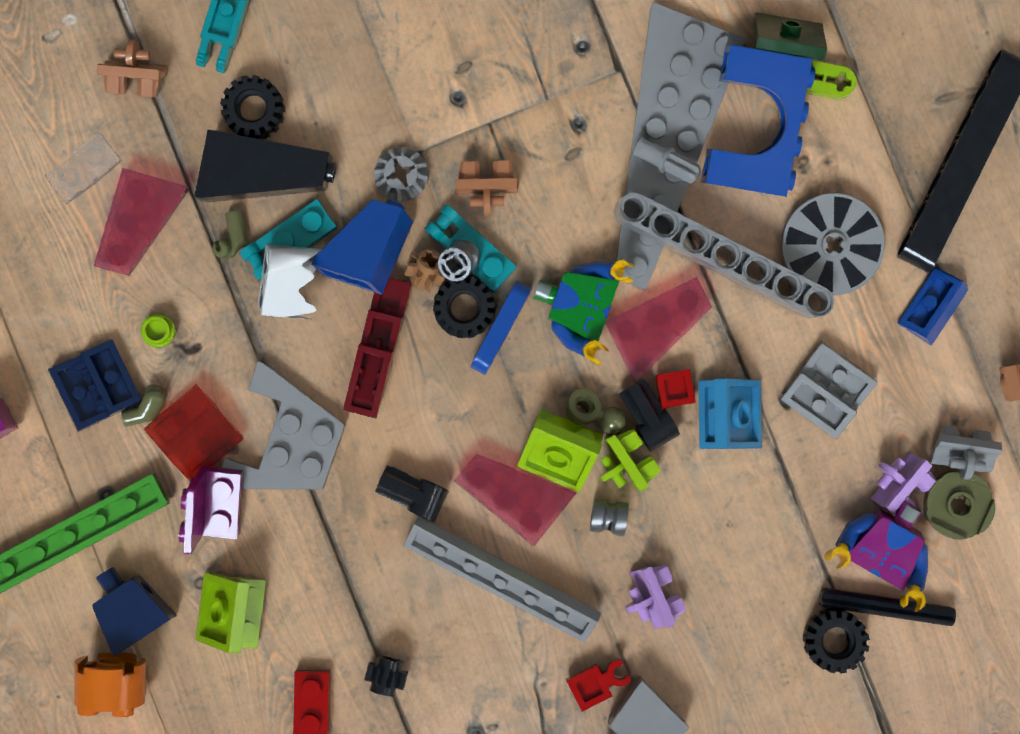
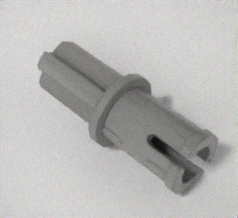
(667, 160)

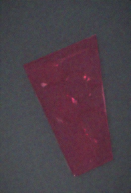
(655, 326)
(516, 498)

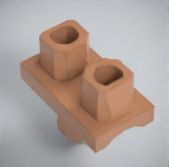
(116, 72)
(502, 182)

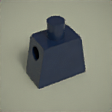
(128, 610)

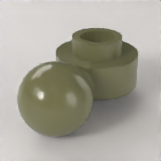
(611, 419)

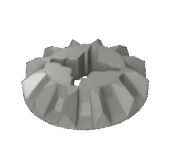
(416, 178)

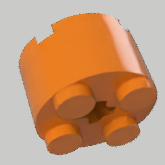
(109, 684)

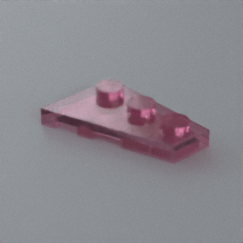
(135, 219)

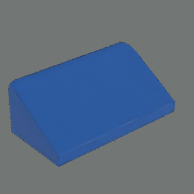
(933, 305)

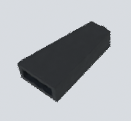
(255, 168)

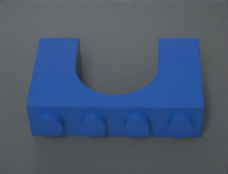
(786, 82)

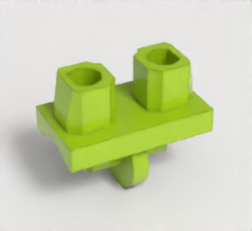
(640, 473)

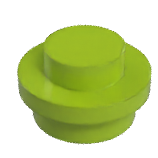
(158, 330)

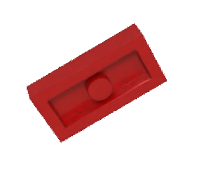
(311, 702)

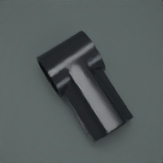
(652, 421)
(420, 496)

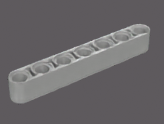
(739, 256)

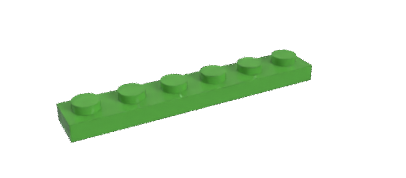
(81, 531)

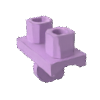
(901, 480)
(649, 598)

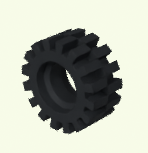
(252, 87)
(457, 327)
(856, 646)

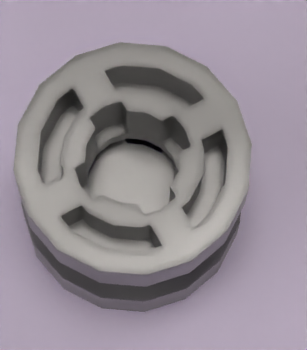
(465, 257)
(609, 517)

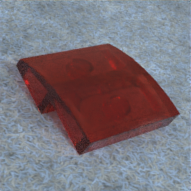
(193, 432)

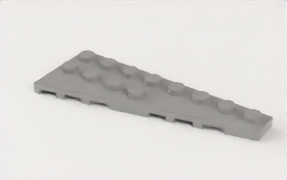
(675, 110)

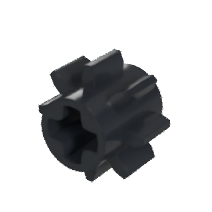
(386, 676)

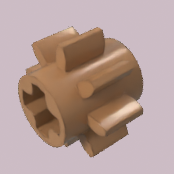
(424, 269)

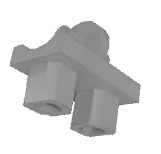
(965, 453)

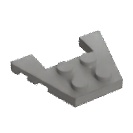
(300, 441)

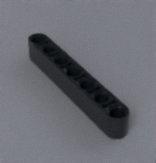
(963, 163)

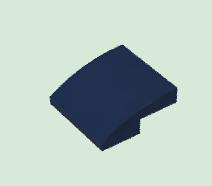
(94, 385)

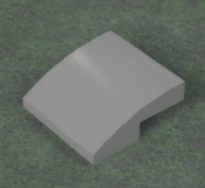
(829, 389)

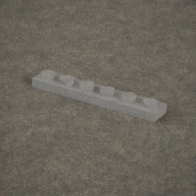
(502, 579)

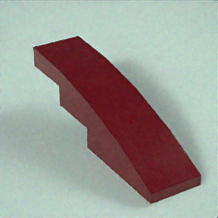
(377, 348)

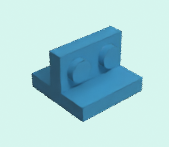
(730, 414)

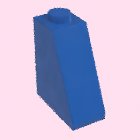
(366, 247)

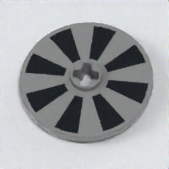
(859, 243)

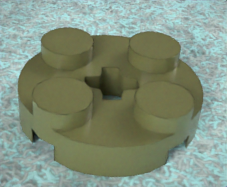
(964, 523)

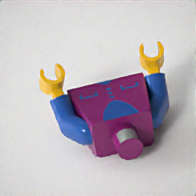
(887, 549)

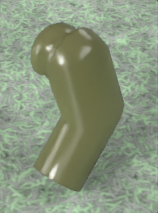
(234, 238)
(148, 409)

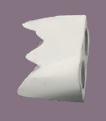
(283, 274)

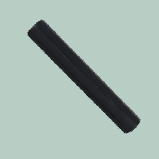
(886, 607)

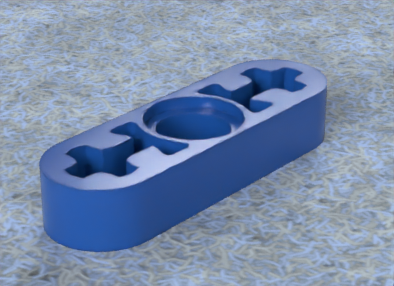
(501, 327)

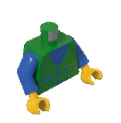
(583, 304)

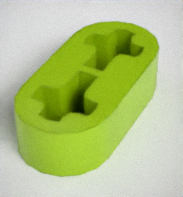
(831, 72)

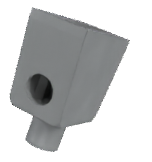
(645, 713)

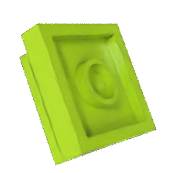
(560, 451)
(230, 612)

